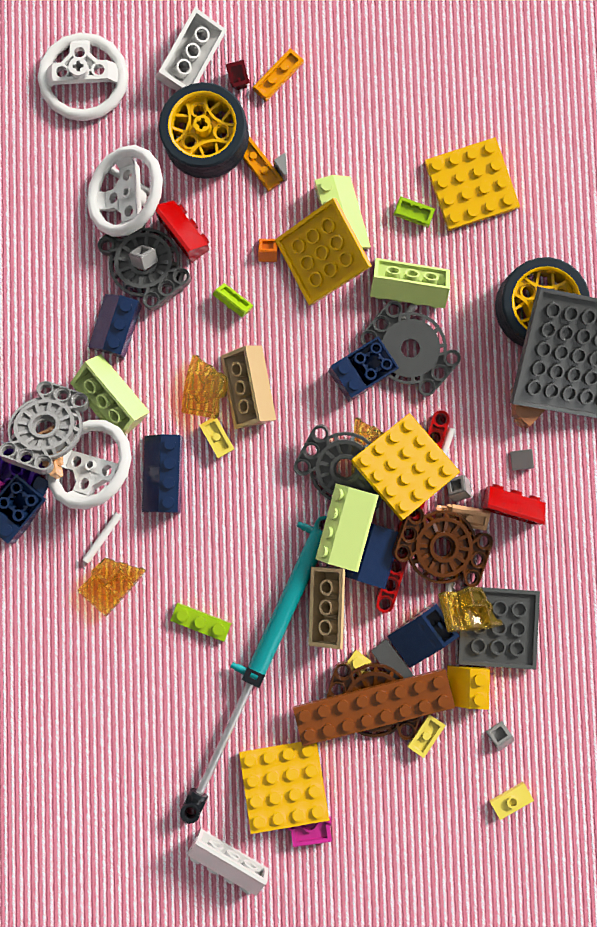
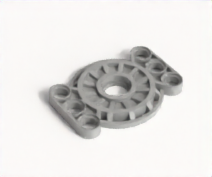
(38, 410)

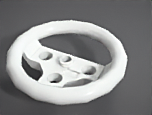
(82, 71)
(127, 191)
(93, 470)

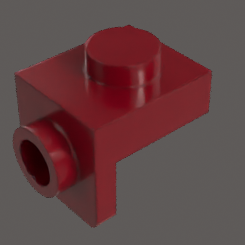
(237, 74)

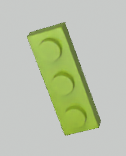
(200, 622)

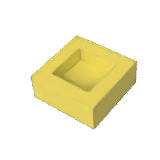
(357, 660)

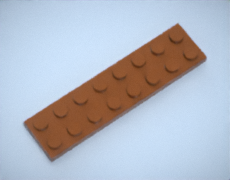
(373, 707)

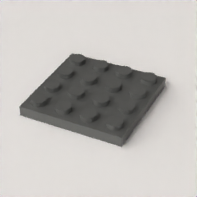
(511, 643)

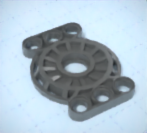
(152, 279)
(429, 354)
(326, 460)

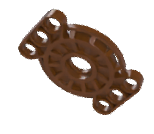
(461, 551)
(368, 679)

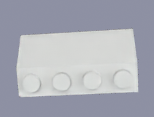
(191, 51)
(228, 862)

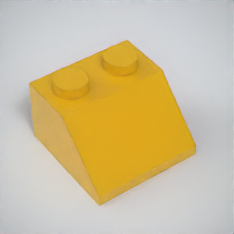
(469, 686)

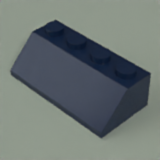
(162, 473)

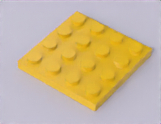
(472, 184)
(323, 252)
(405, 466)
(283, 787)

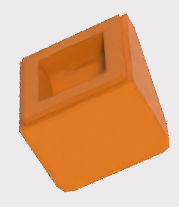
(267, 250)

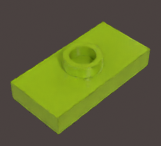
(414, 212)
(233, 300)

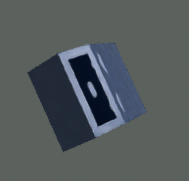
(363, 369)
(18, 508)
(422, 635)

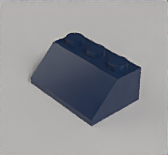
(115, 325)
(376, 557)

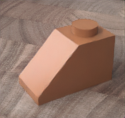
(524, 415)

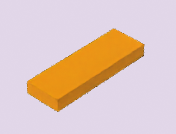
(278, 75)
(261, 166)

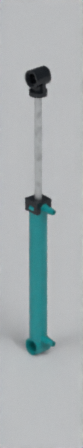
(262, 656)

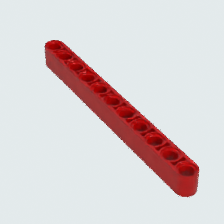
(397, 576)

